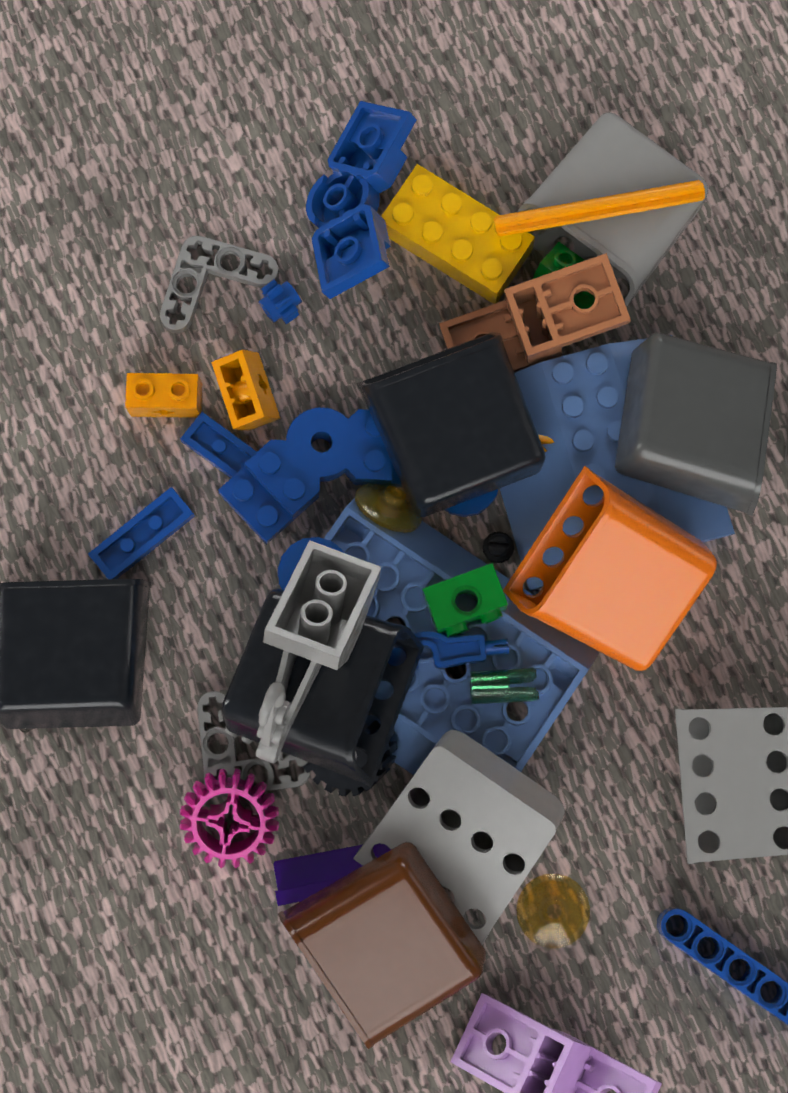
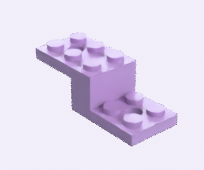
(539, 1057)

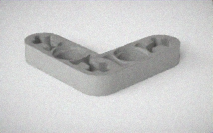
(199, 271)
(228, 759)

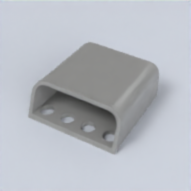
(610, 162)
(734, 782)
(472, 824)

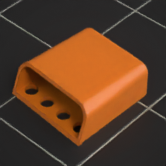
(619, 578)

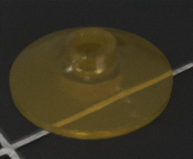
(387, 507)
(533, 907)

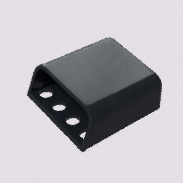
(455, 424)
(72, 652)
(338, 701)

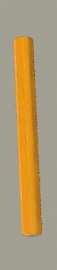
(599, 208)

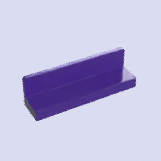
(308, 874)

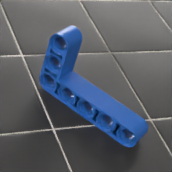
(720, 960)

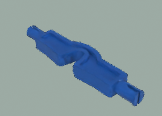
(453, 650)

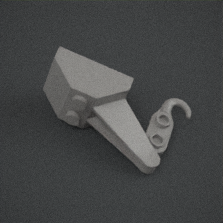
(316, 620)

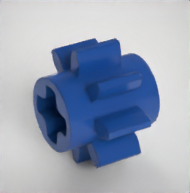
(280, 301)

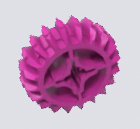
(215, 817)

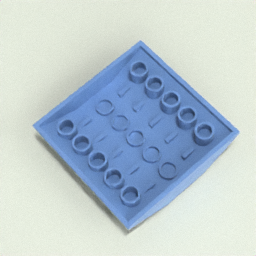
(581, 408)

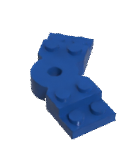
(345, 205)
(287, 473)

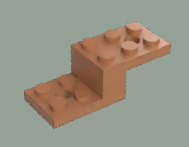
(542, 313)

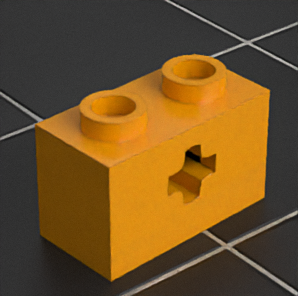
(245, 390)
(163, 395)

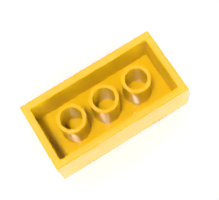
(455, 234)

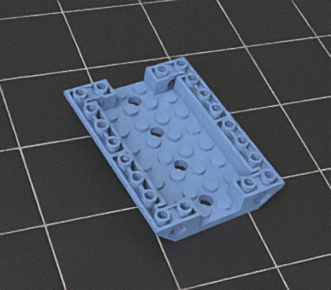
(434, 699)

